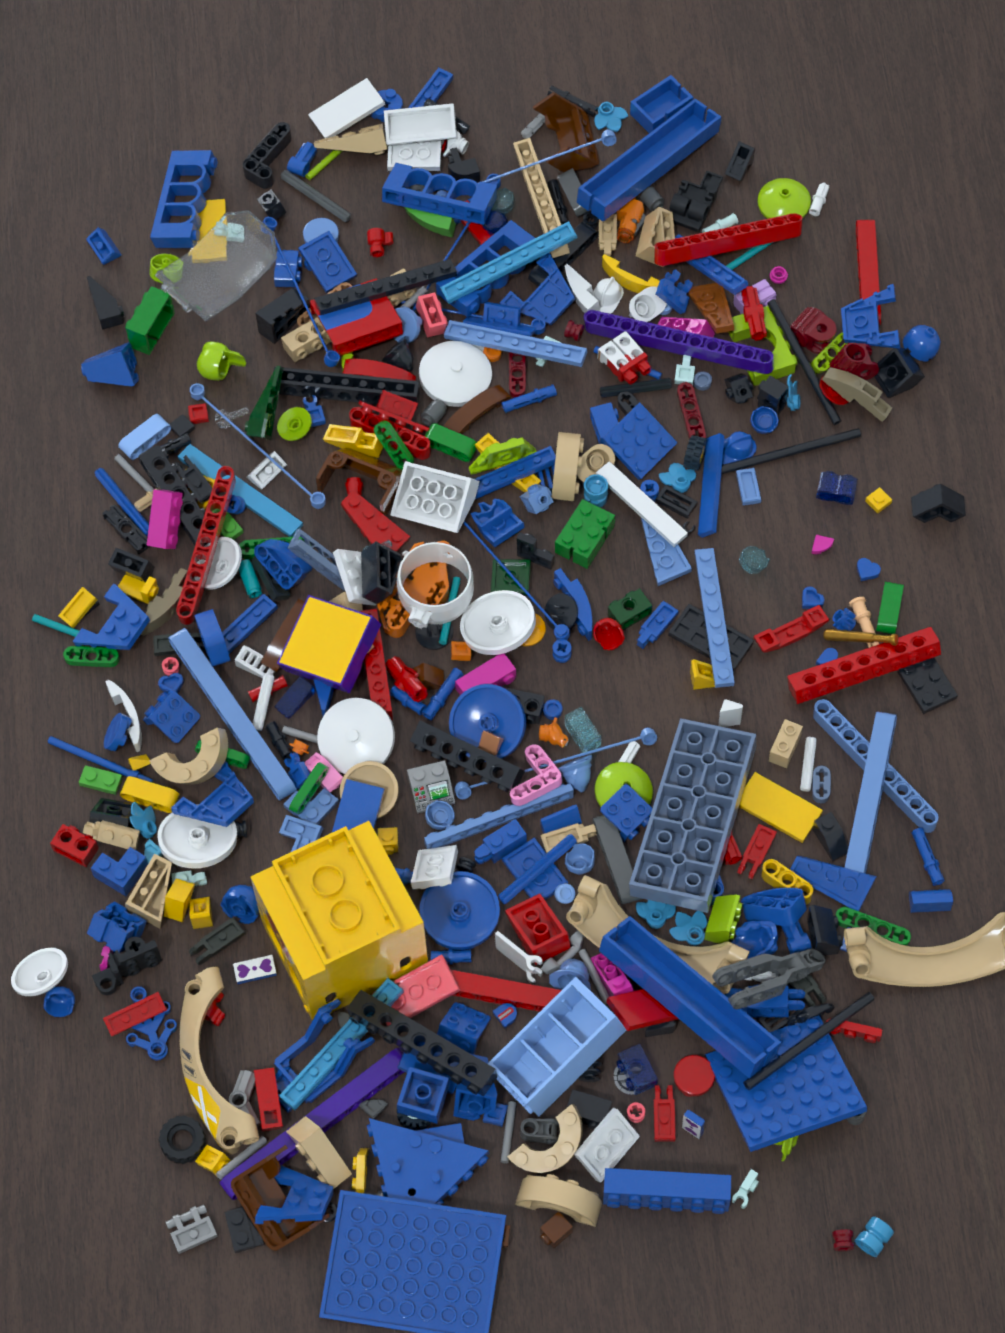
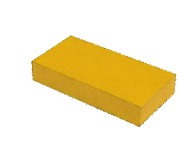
(77, 607)

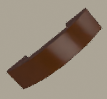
(476, 408)
(278, 643)

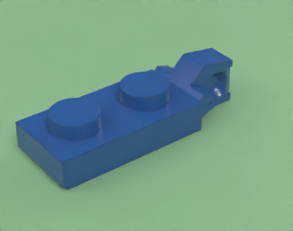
(656, 624)

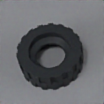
(182, 1155)

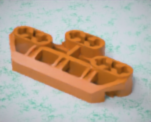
(423, 588)

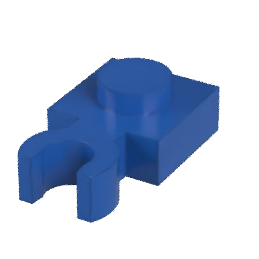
(315, 411)
(298, 771)

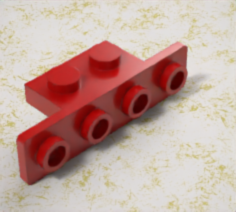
(396, 407)

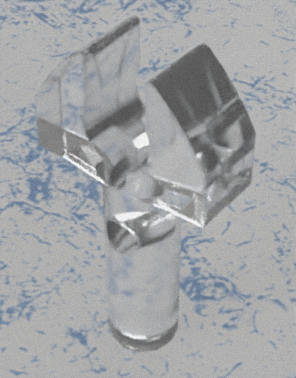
(232, 415)

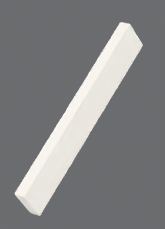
(642, 504)

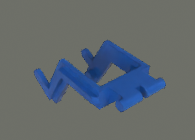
(286, 1075)

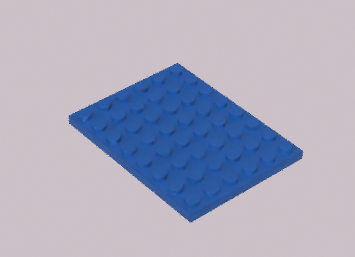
(412, 1265)

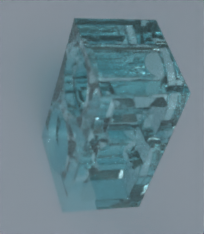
(582, 730)

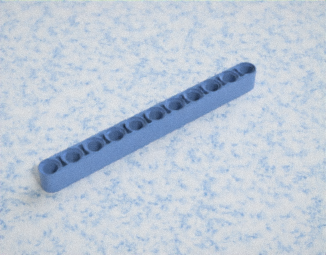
(232, 714)

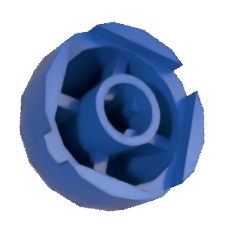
(922, 342)
(241, 903)

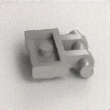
(193, 1234)

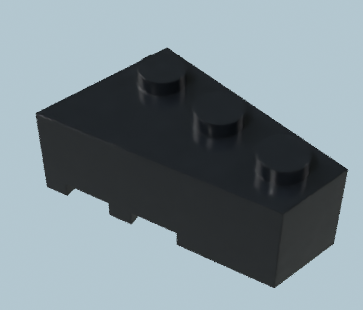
(280, 315)
(379, 571)

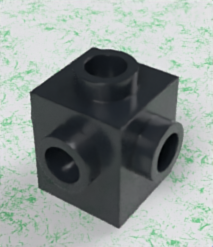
(738, 388)

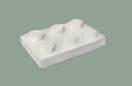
(351, 574)
(434, 867)
(606, 1144)

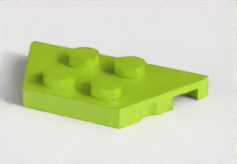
(501, 454)

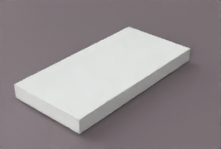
(346, 109)

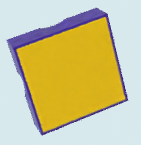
(329, 643)

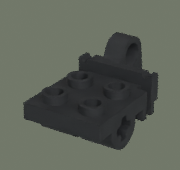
(694, 201)
(137, 957)

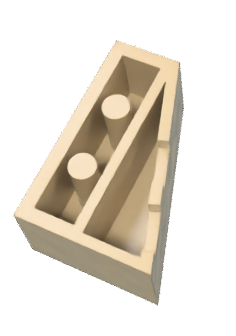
(149, 893)

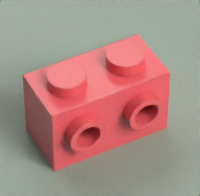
(431, 313)

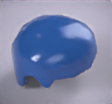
(764, 420)
(59, 1001)

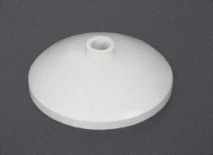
(224, 563)
(39, 972)

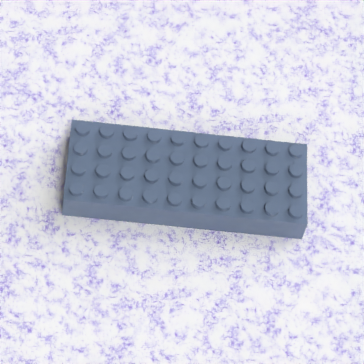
(693, 815)

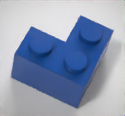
(121, 874)

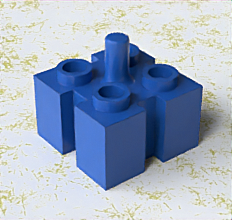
(115, 926)

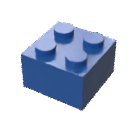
(423, 1095)

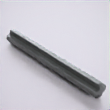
(316, 196)

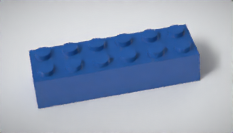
(667, 1190)

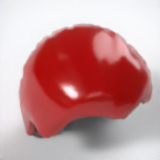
(608, 633)

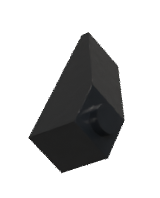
(106, 305)

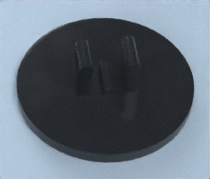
(562, 610)
(430, 636)

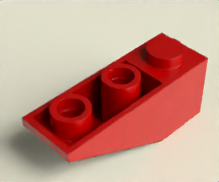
(268, 1099)

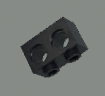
(528, 701)

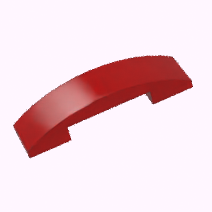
(375, 369)
(793, 631)

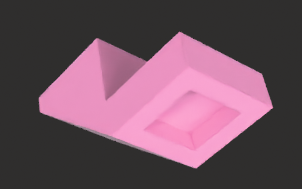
(332, 779)

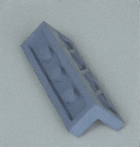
(315, 559)

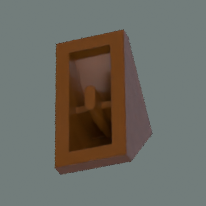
(430, 676)

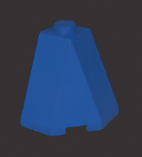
(112, 366)
(470, 1105)

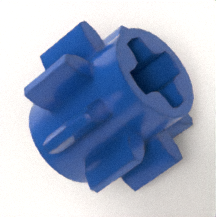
(844, 620)

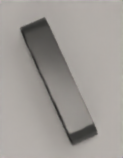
(615, 857)

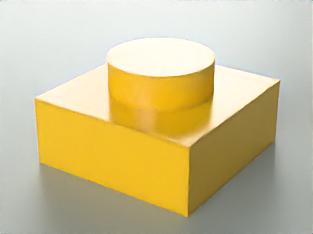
(878, 500)

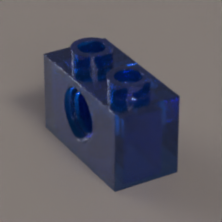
(632, 1058)

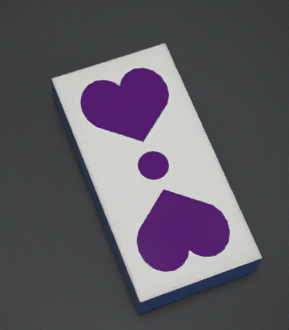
(254, 969)
(693, 1124)

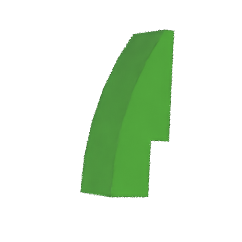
(436, 223)

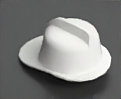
(608, 294)
(646, 305)

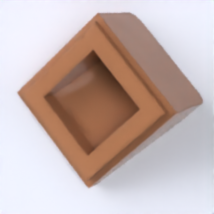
(490, 742)

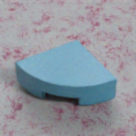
(150, 849)

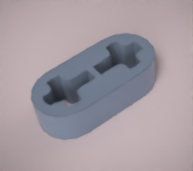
(816, 784)

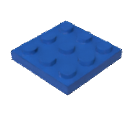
(639, 441)

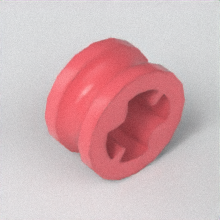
(165, 664)
(639, 1107)

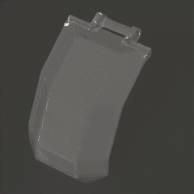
(221, 265)

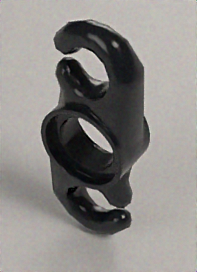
(811, 1012)

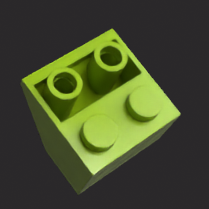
(723, 919)

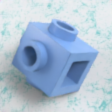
(537, 498)

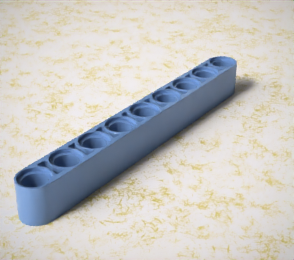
(890, 787)
(871, 792)

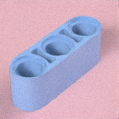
(144, 436)

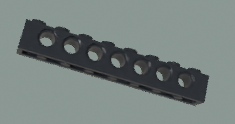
(344, 386)
(477, 1084)

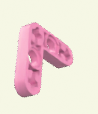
(542, 775)

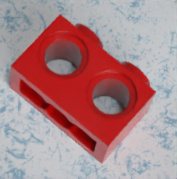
(72, 848)

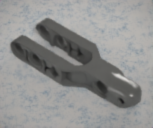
(788, 968)

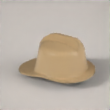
(595, 459)

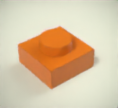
(460, 651)

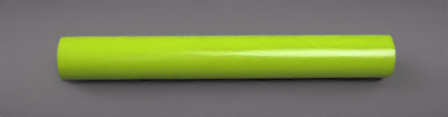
(323, 164)

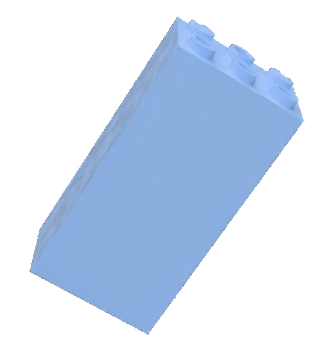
(556, 1047)

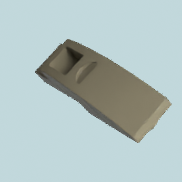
(856, 388)
(163, 608)

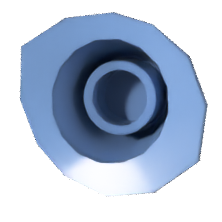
(577, 772)
(568, 971)

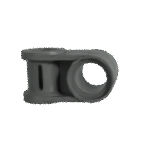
(541, 1131)

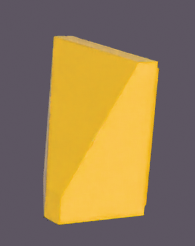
(139, 762)

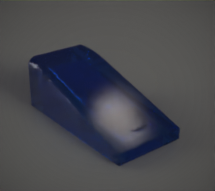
(295, 697)

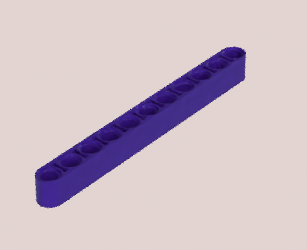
(680, 342)
(328, 1112)

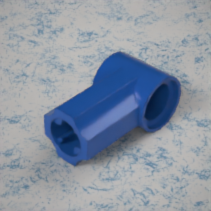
(301, 162)
(796, 939)

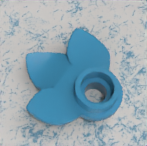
(609, 119)
(793, 398)
(678, 477)
(143, 820)
(655, 912)
(689, 925)

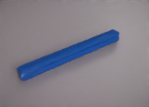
(122, 500)
(538, 868)

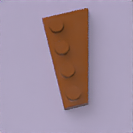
(713, 305)

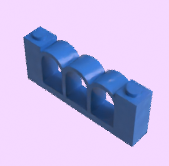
(403, 176)
(185, 233)
(509, 235)

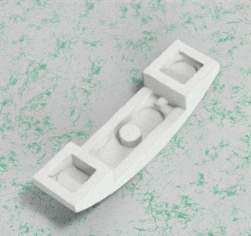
(119, 696)

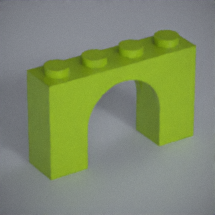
(783, 359)

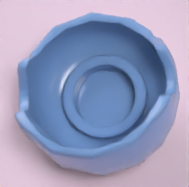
(439, 815)
(580, 859)

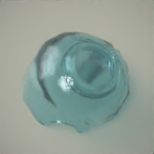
(505, 201)
(753, 560)

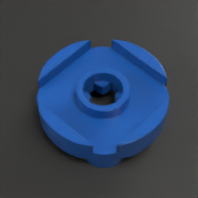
(392, 99)

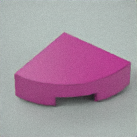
(821, 544)
(104, 965)

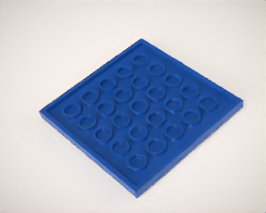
(797, 1097)

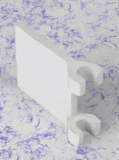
(519, 957)

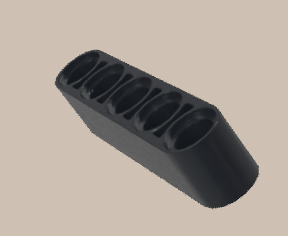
(585, 237)

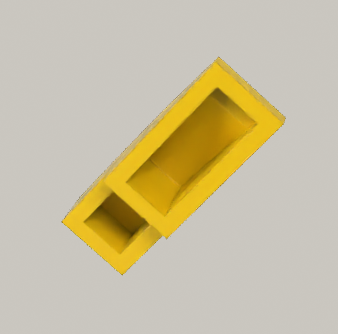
(354, 439)

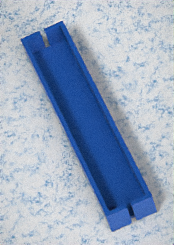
(648, 160)
(689, 996)

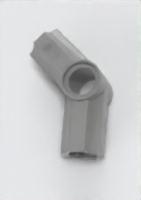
(243, 1090)

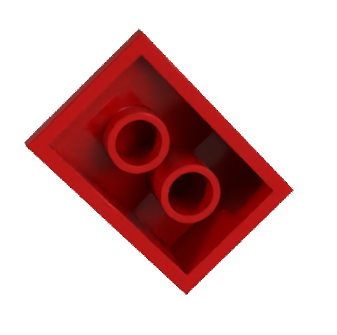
(538, 928)

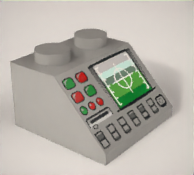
(430, 784)

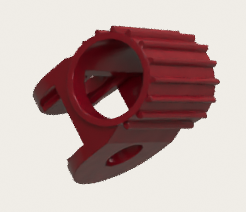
(814, 326)
(855, 364)

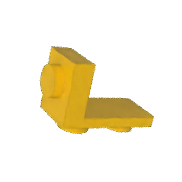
(138, 589)

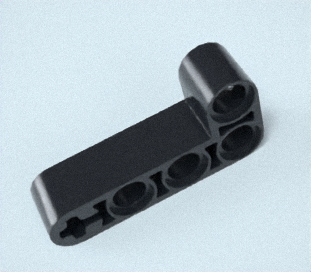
(257, 163)

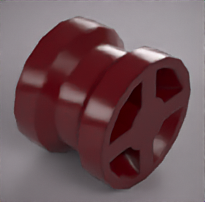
(574, 331)
(843, 1240)

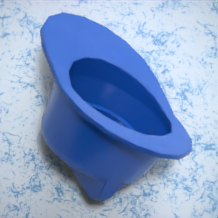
(738, 447)

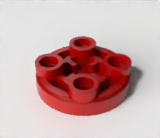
(693, 1075)

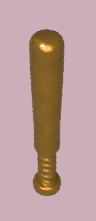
(853, 636)

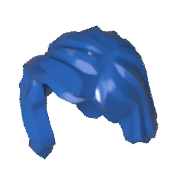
(757, 937)

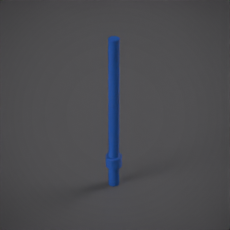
(96, 759)

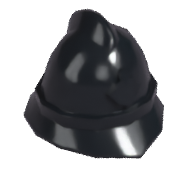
(400, 355)

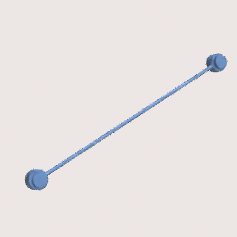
(608, 138)
(317, 499)
(647, 736)

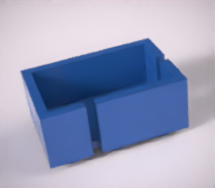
(659, 103)

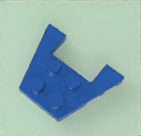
(549, 298)
(862, 323)
(122, 626)
(221, 805)
(305, 1200)

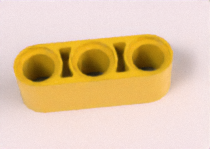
(149, 794)
(783, 873)

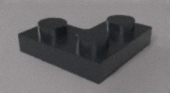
(528, 550)

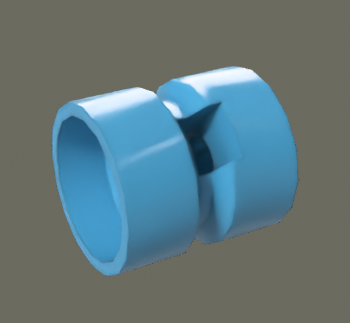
(596, 490)
(876, 1234)

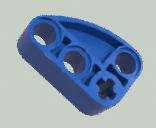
(282, 563)
(212, 637)
(776, 905)

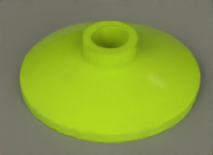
(290, 419)

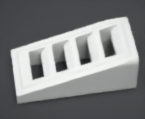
(245, 665)

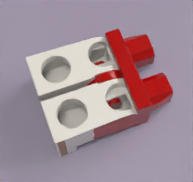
(624, 358)

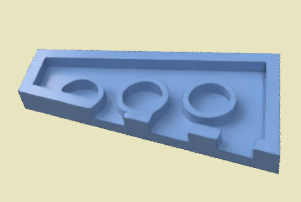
(666, 560)

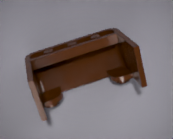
(572, 130)
(386, 474)
(258, 1187)

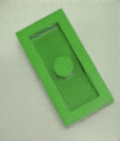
(230, 527)
(100, 780)

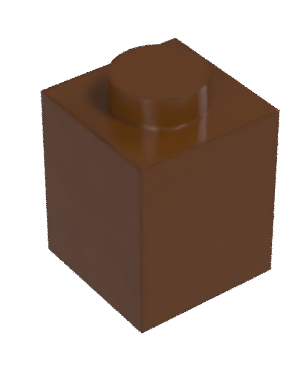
(555, 1230)

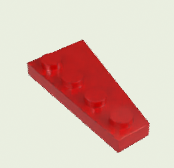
(372, 522)

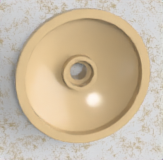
(375, 775)

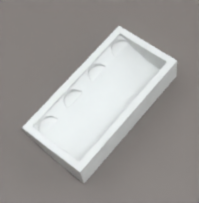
(420, 124)

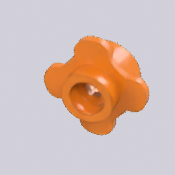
(299, 747)

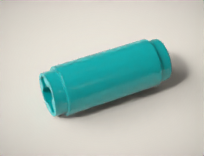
(250, 579)

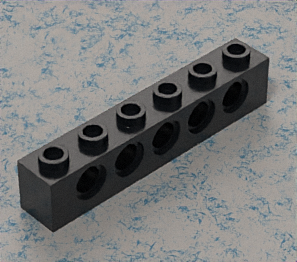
(155, 457)
(511, 774)

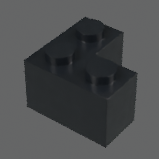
(938, 502)

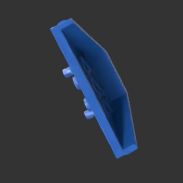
(421, 1163)

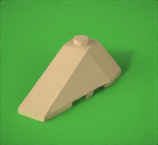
(368, 140)

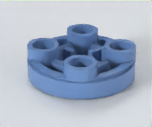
(318, 227)
(410, 323)

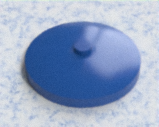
(492, 710)
(460, 912)

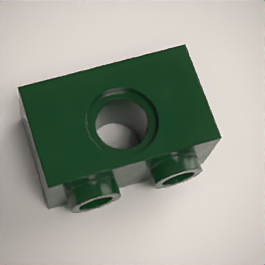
(640, 607)

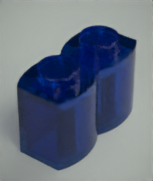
(836, 488)

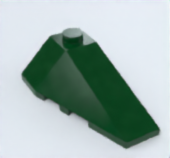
(263, 415)

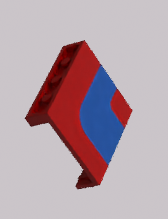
(360, 324)

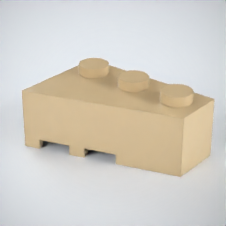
(656, 228)
(319, 1152)

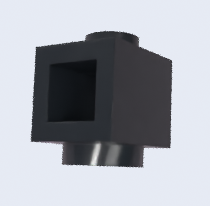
(271, 205)

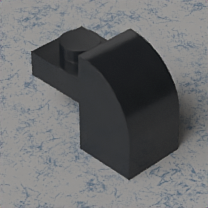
(462, 169)

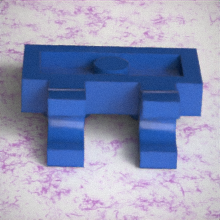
(673, 295)

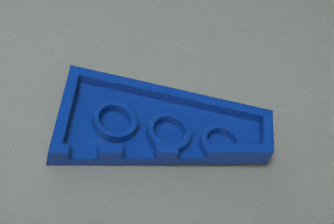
(837, 882)

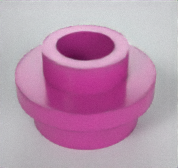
(778, 271)

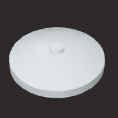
(454, 372)
(498, 622)
(355, 733)
(195, 842)

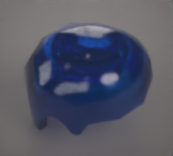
(495, 222)

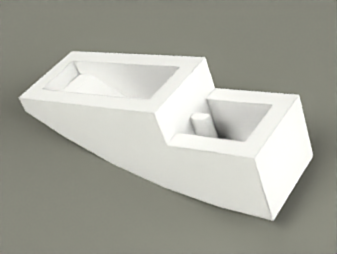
(581, 290)

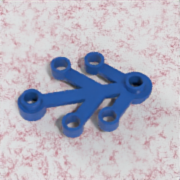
(150, 1028)

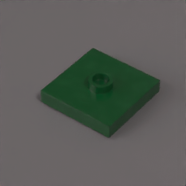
(501, 579)

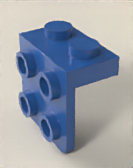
(172, 715)
(627, 812)
(463, 1026)

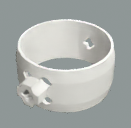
(438, 614)

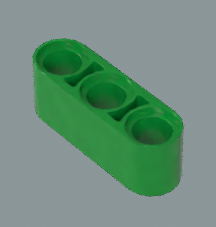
(451, 442)
(889, 608)

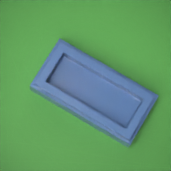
(748, 486)

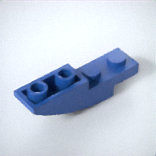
(577, 592)

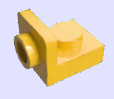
(389, 839)
(212, 1159)

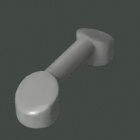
(551, 965)

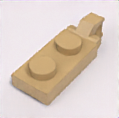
(608, 234)
(580, 832)
(113, 834)

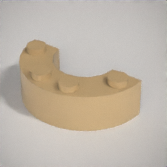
(566, 465)
(202, 768)
(561, 1153)
(560, 1196)

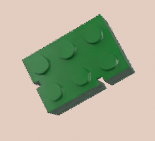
(149, 319)
(585, 533)

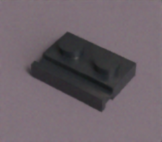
(242, 1230)

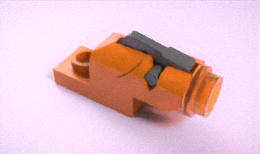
(631, 220)

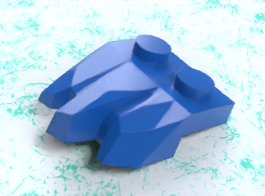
(497, 521)

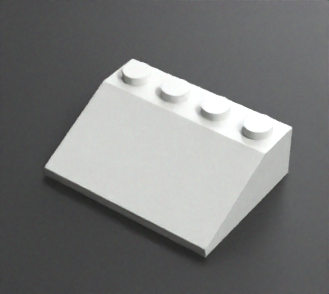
(434, 497)

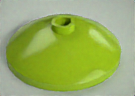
(774, 203)
(621, 773)

